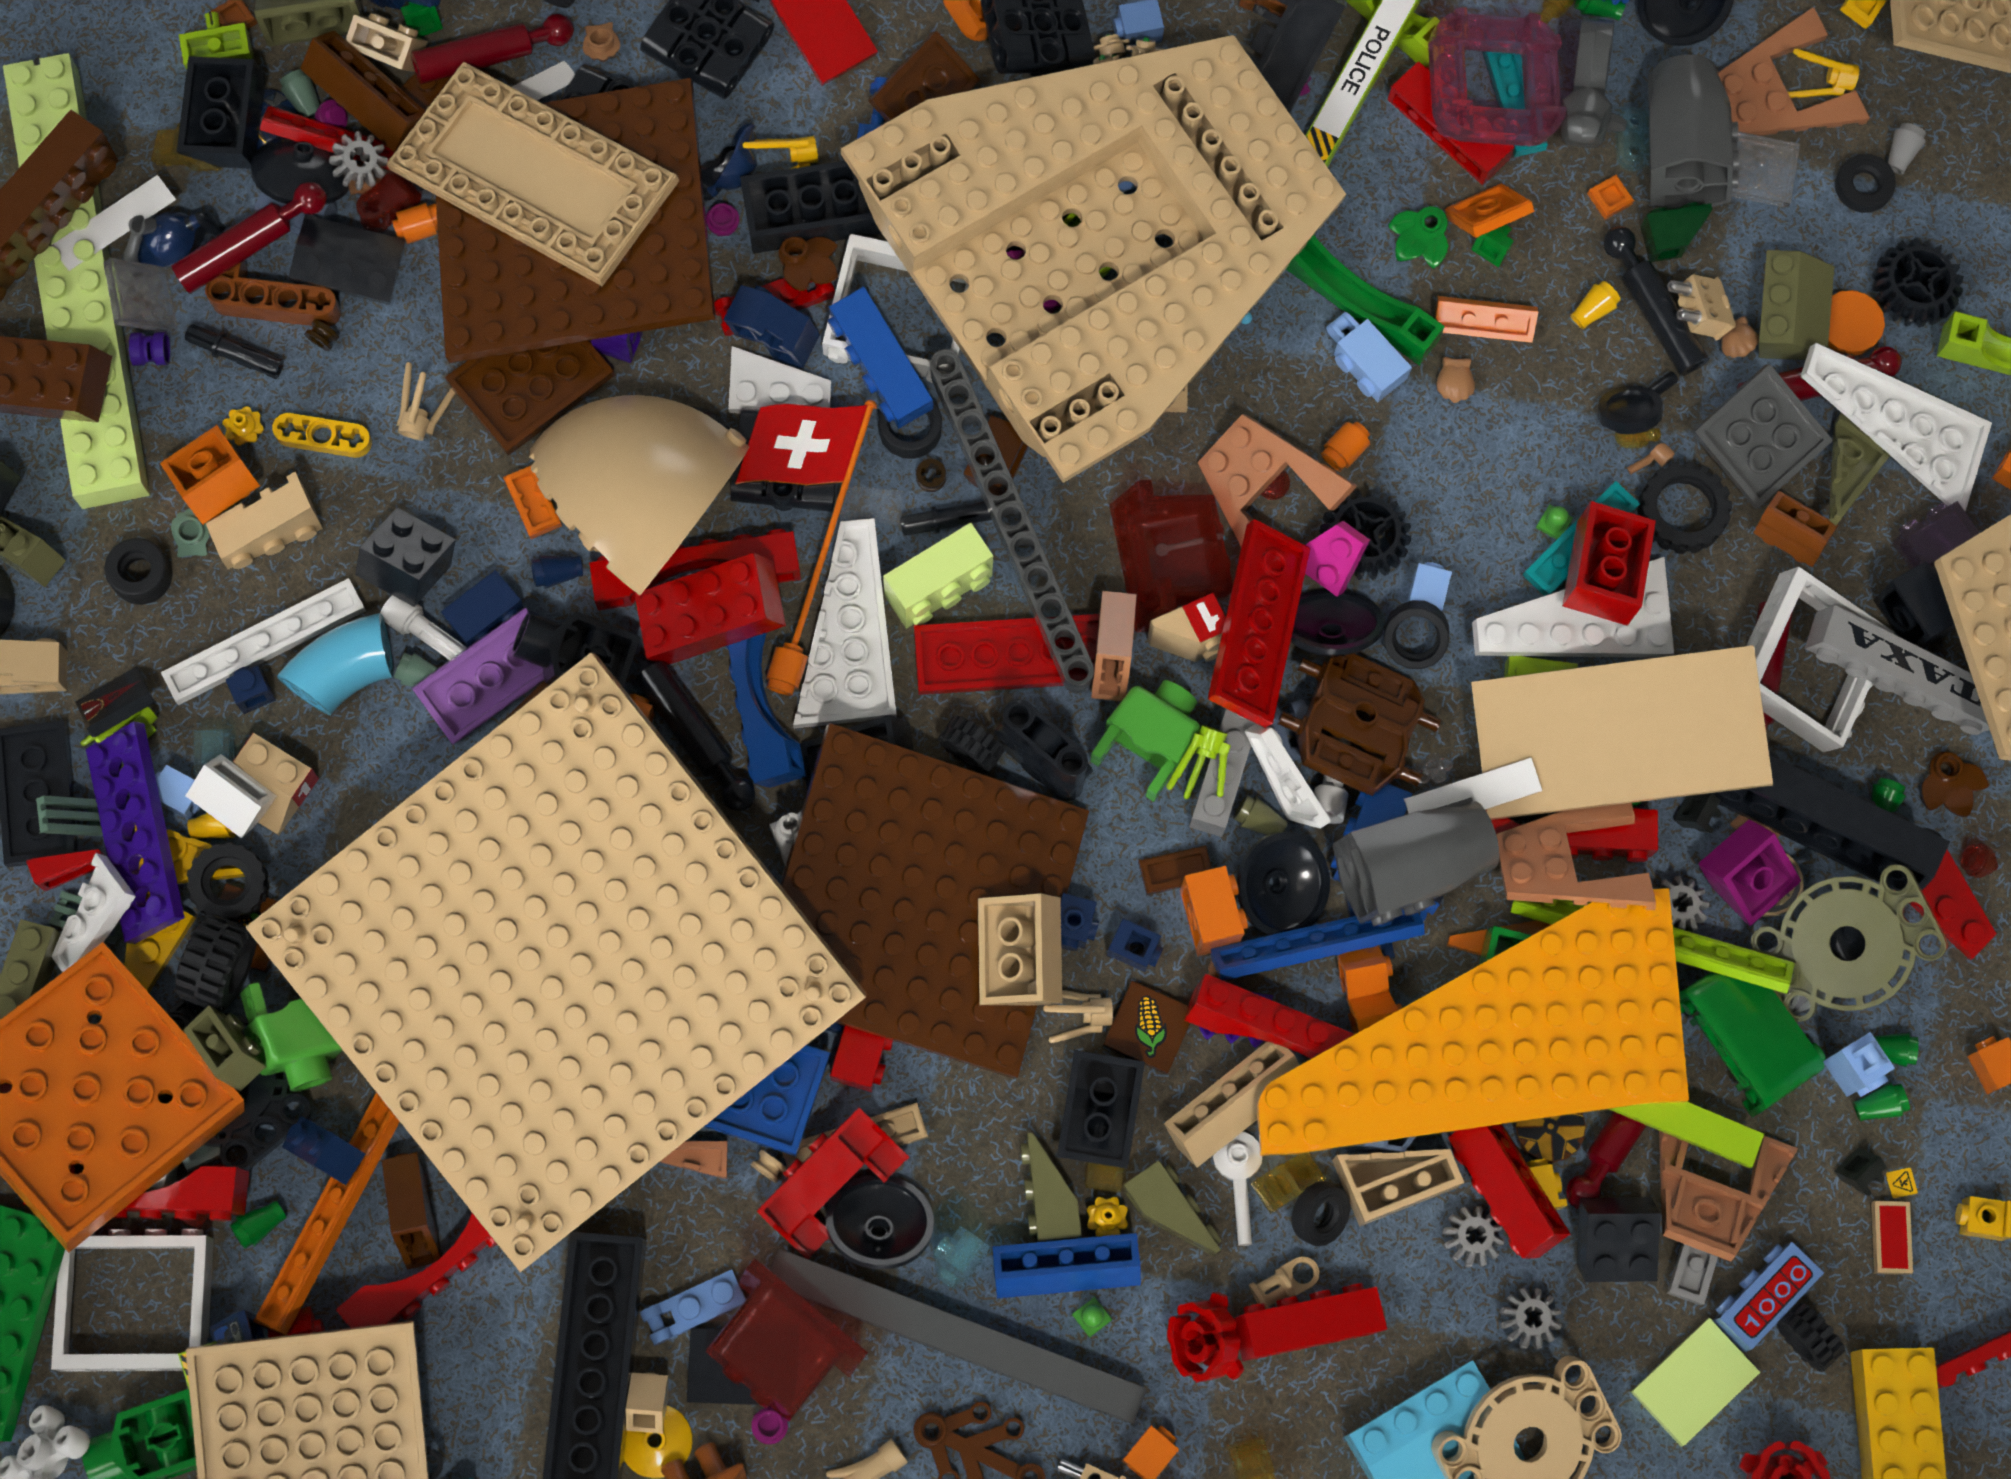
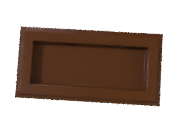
(1168, 870)

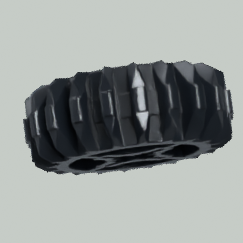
(1913, 298)
(1387, 519)

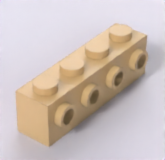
(1228, 1104)

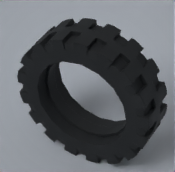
(1701, 479)

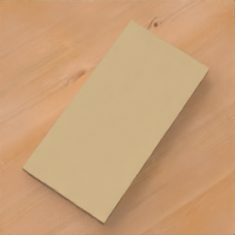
(533, 173)
(1627, 730)

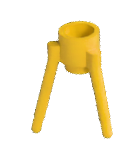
(1839, 74)
(800, 150)

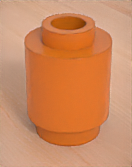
(416, 223)
(1346, 445)

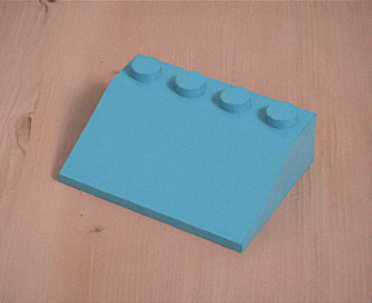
(1402, 1437)

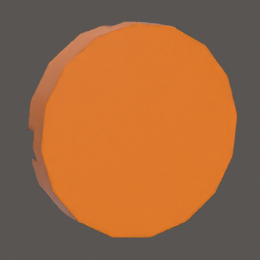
(1854, 323)

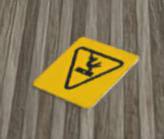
(1901, 1183)

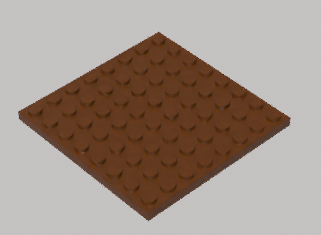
(515, 299)
(893, 881)

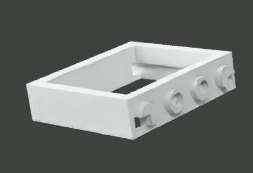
(882, 254)
(1850, 703)
(122, 1239)

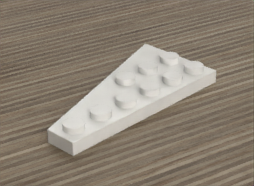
(1918, 430)
(1550, 629)
(849, 653)

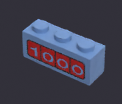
(1766, 1295)

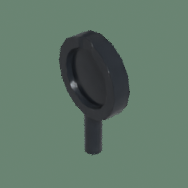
(1633, 407)

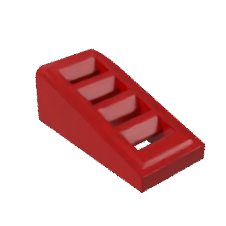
(59, 869)

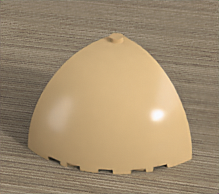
(634, 477)

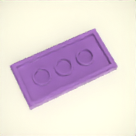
(478, 681)

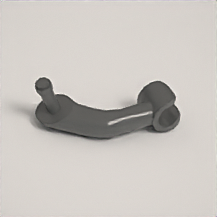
(138, 228)

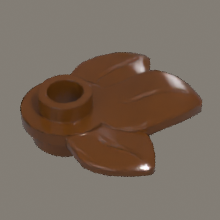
(810, 263)
(1952, 790)

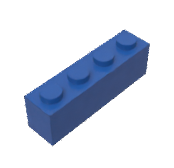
(880, 357)
(1067, 1265)

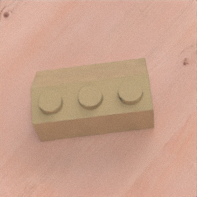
(1020, 950)

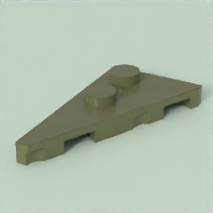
(1854, 465)

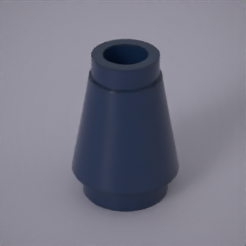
(554, 570)

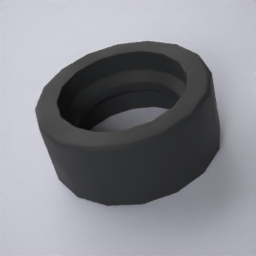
(916, 449)
(1416, 609)

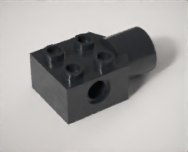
(562, 645)

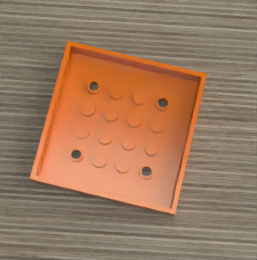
(94, 1096)

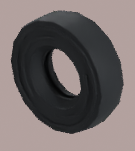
(1865, 164)
(1307, 1206)

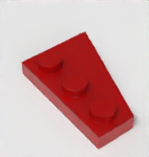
(1957, 909)

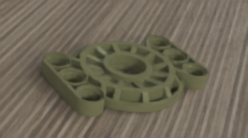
(1884, 931)

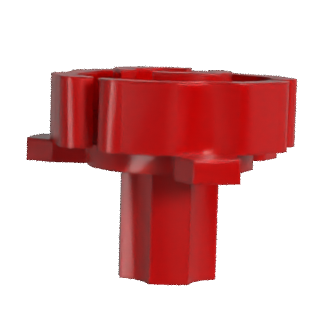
(1206, 1340)
(1788, 1466)

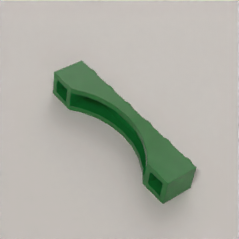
(1402, 324)

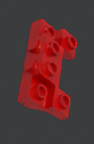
(823, 1173)

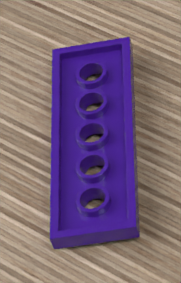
(149, 840)

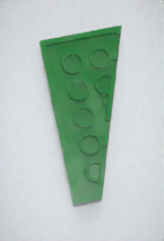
(27, 1281)

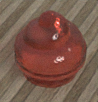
(1278, 487)
(1978, 860)

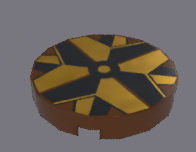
(1551, 1137)

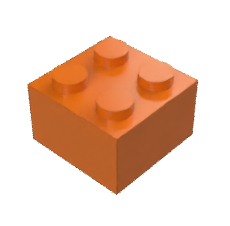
(209, 475)
(1212, 909)

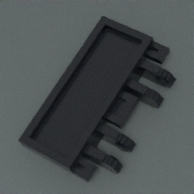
(1295, 44)

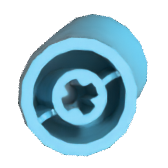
(340, 663)

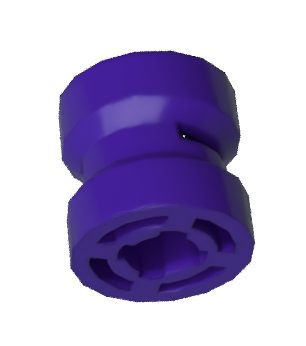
(149, 348)

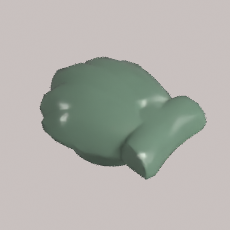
(189, 534)

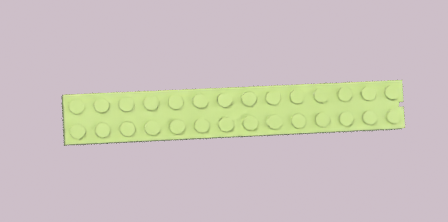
(104, 456)

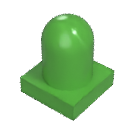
(1554, 521)
(1091, 1317)

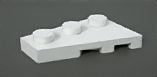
(764, 382)
(1285, 779)
(100, 910)

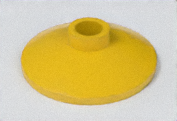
(675, 1445)

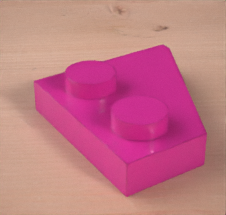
(1335, 557)

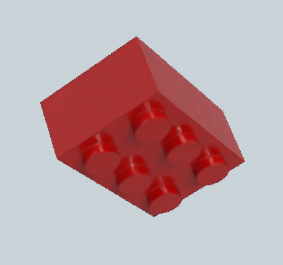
(1609, 563)

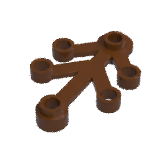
(970, 1448)

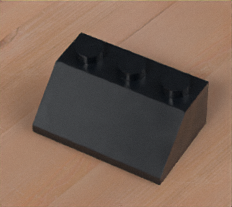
(221, 111)
(346, 259)

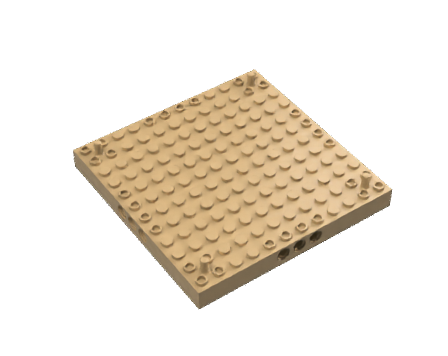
(556, 961)

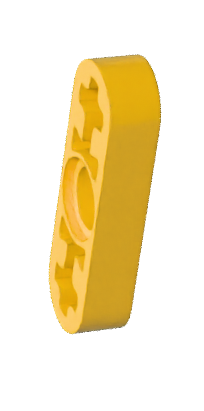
(347, 429)

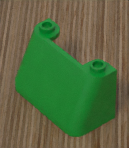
(1752, 1037)

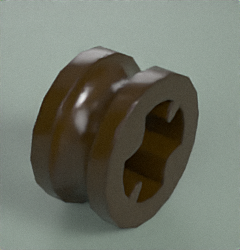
(321, 335)
(937, 483)

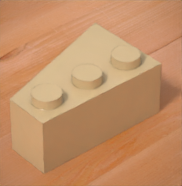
(265, 525)
(32, 666)
(1394, 1181)

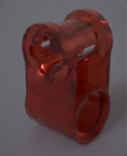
(384, 200)

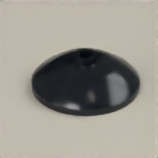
(1679, 26)
(286, 164)
(1336, 624)
(1298, 886)
(875, 1207)

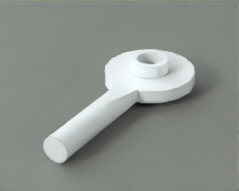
(1239, 1162)

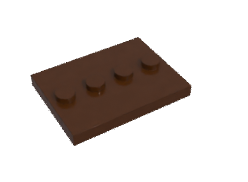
(528, 389)

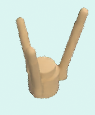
(413, 420)
(1094, 1010)

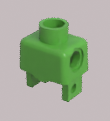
(1153, 728)
(290, 1040)

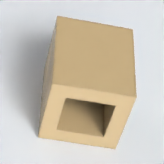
(647, 1402)

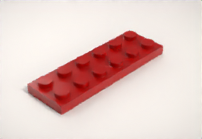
(1259, 624)
(993, 655)

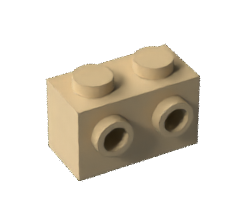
(383, 42)

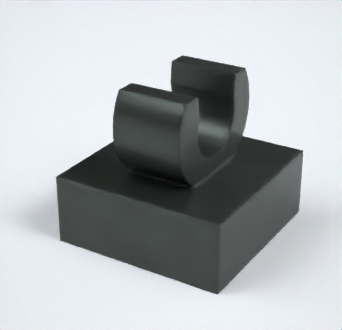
(1697, 812)
(1861, 1170)

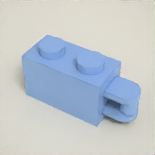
(1368, 357)
(1860, 1066)

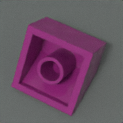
(1750, 871)

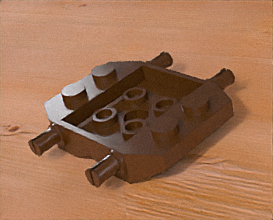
(1394, 709)

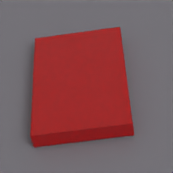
(826, 35)

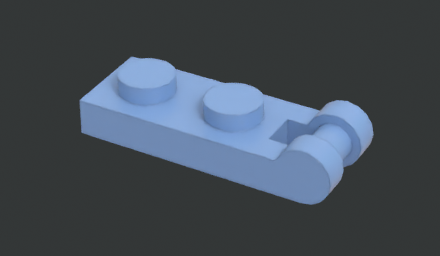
(694, 1307)

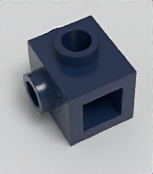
(1077, 922)

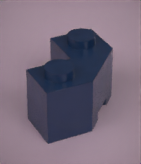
(769, 321)

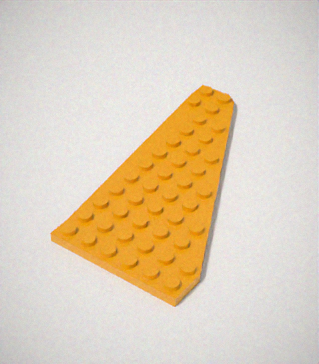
(1535, 1033)

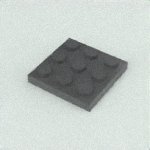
(1761, 436)

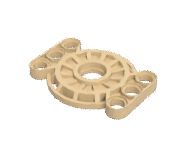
(1513, 1406)

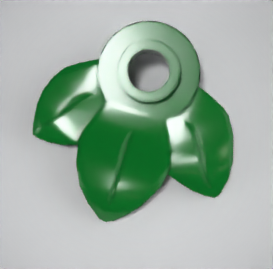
(1418, 239)

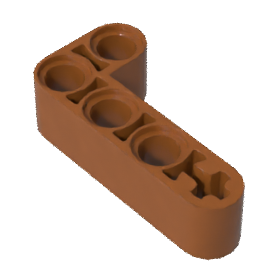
(275, 296)

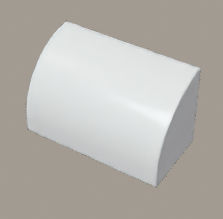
(230, 795)

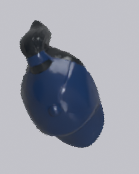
(731, 164)
(176, 237)

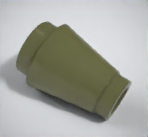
(1258, 816)

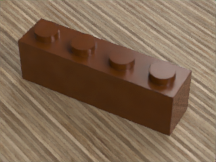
(361, 89)

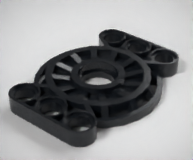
(260, 1107)

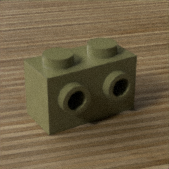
(225, 1048)

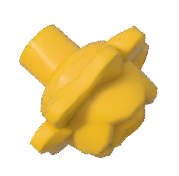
(243, 426)
(1107, 1216)

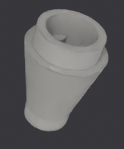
(1905, 146)

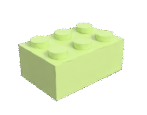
(939, 576)

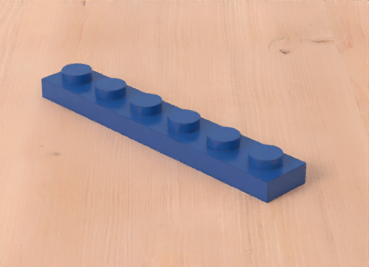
(1310, 944)

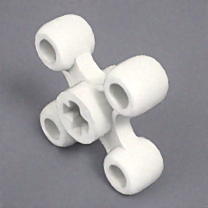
(47, 1450)

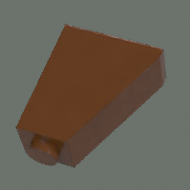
(410, 1210)

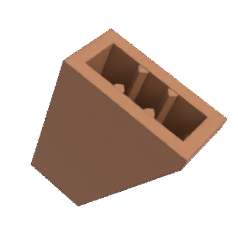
(1114, 646)

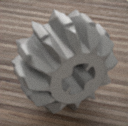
(368, 154)
(1693, 905)
(1476, 1250)
(1543, 1318)

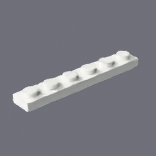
(263, 641)

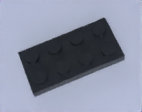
(32, 766)

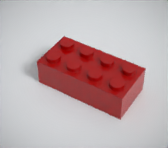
(710, 609)

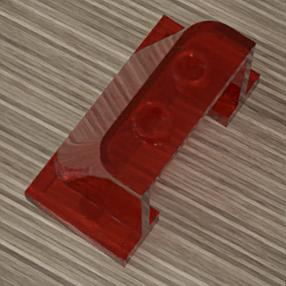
(1169, 550)
(781, 1344)

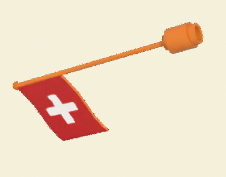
(804, 449)

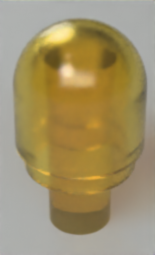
(1554, 9)
(1638, 440)

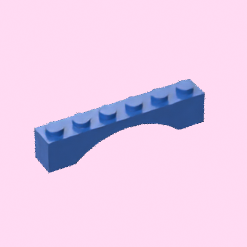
(772, 752)

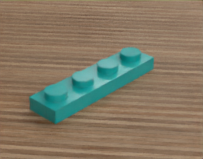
(1508, 85)
(1553, 565)

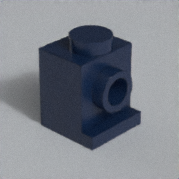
(248, 684)
(1129, 934)

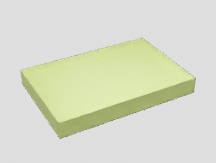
(1695, 1382)

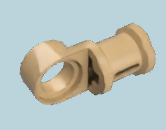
(1284, 1279)

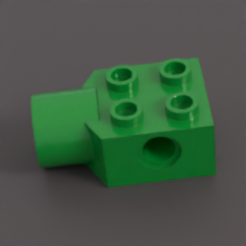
(146, 1442)

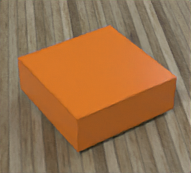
(1610, 197)

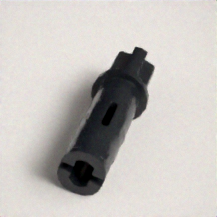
(235, 351)
(944, 518)

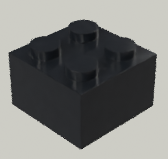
(405, 557)
(1917, 606)
(1618, 1239)

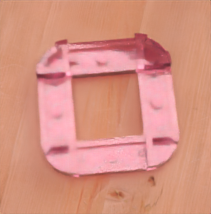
(1478, 124)

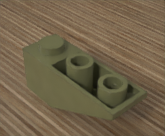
(28, 553)
(1053, 1201)
(1163, 1204)

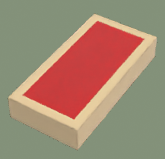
(1892, 1237)

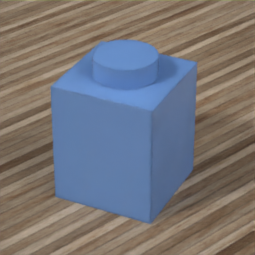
(1139, 21)

